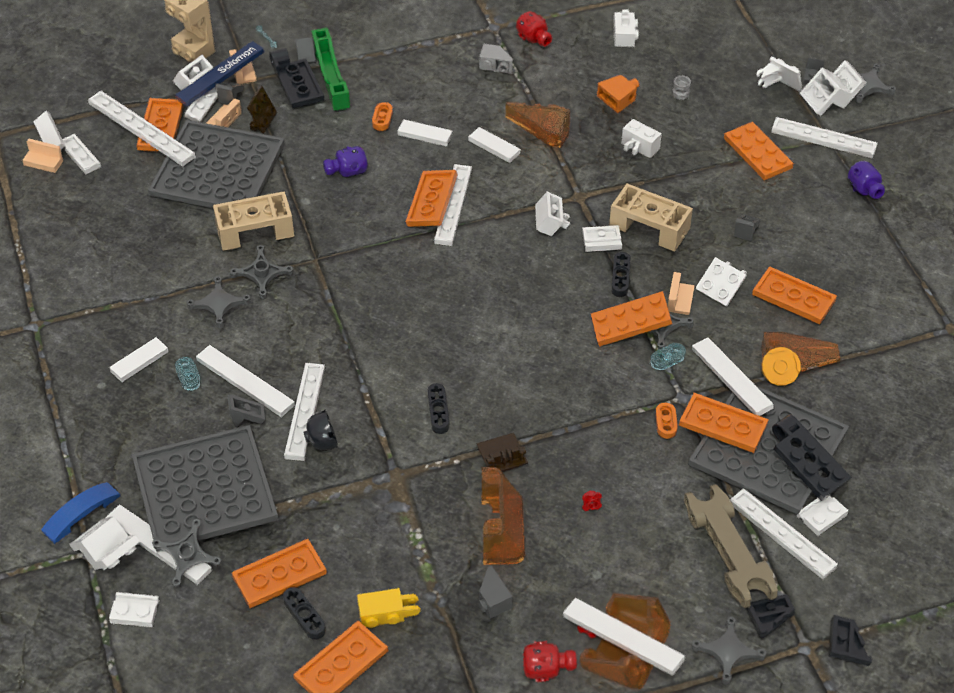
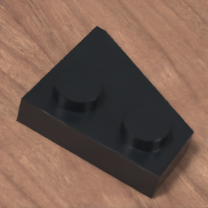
(770, 614)
(847, 642)

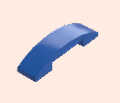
(77, 508)

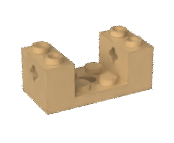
(197, 35)
(669, 216)
(235, 217)

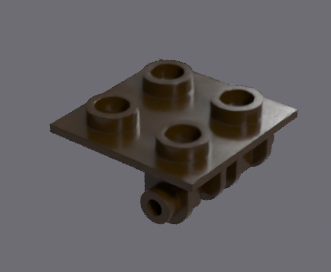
(261, 111)
(503, 452)

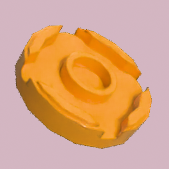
(780, 366)

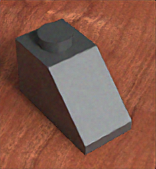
(494, 594)

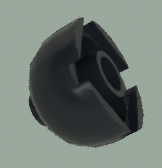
(320, 432)

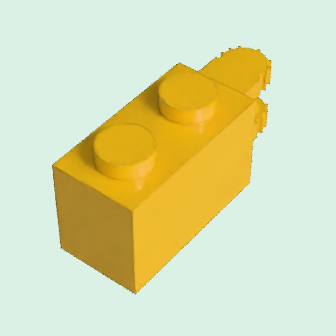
(386, 607)

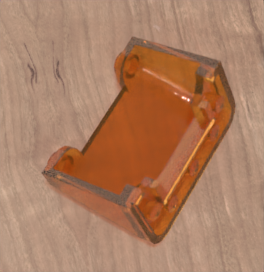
(504, 535)
(617, 664)

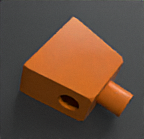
(618, 92)

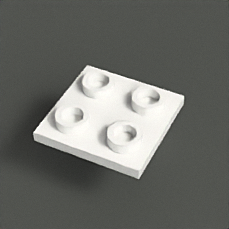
(779, 71)
(721, 281)

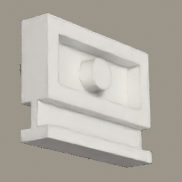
(602, 238)
(822, 514)
(134, 609)

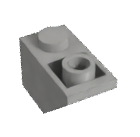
(495, 59)

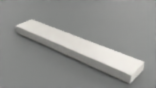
(824, 137)
(446, 232)
(732, 377)
(245, 381)
(304, 409)
(135, 526)
(783, 534)
(624, 636)

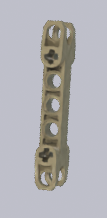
(743, 571)

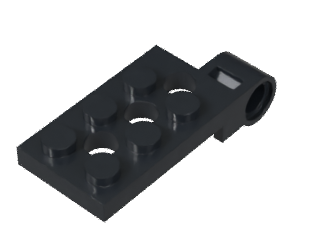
(303, 72)
(790, 430)

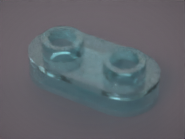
(667, 356)
(185, 370)

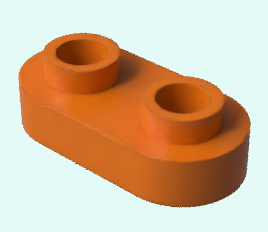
(382, 116)
(666, 420)

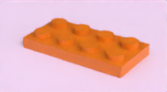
(164, 115)
(758, 151)
(431, 198)
(794, 295)
(631, 318)
(723, 422)
(278, 572)
(341, 661)

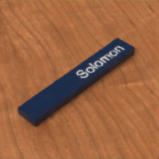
(219, 73)

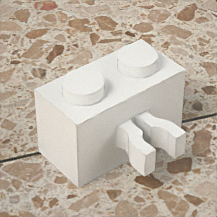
(625, 29)
(192, 72)
(641, 138)
(550, 214)

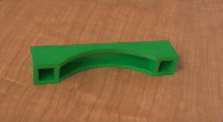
(331, 75)

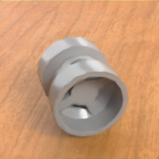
(681, 87)

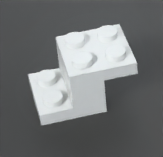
(832, 88)
(105, 543)

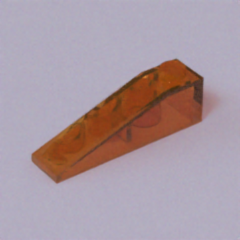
(545, 123)
(809, 350)

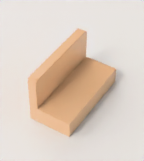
(245, 74)
(226, 114)
(43, 156)
(680, 296)

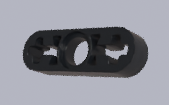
(624, 280)
(443, 414)
(304, 622)

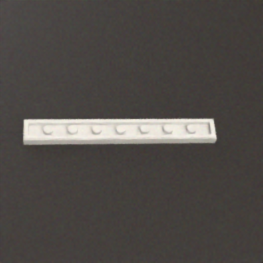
(141, 128)

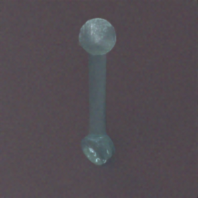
(273, 43)

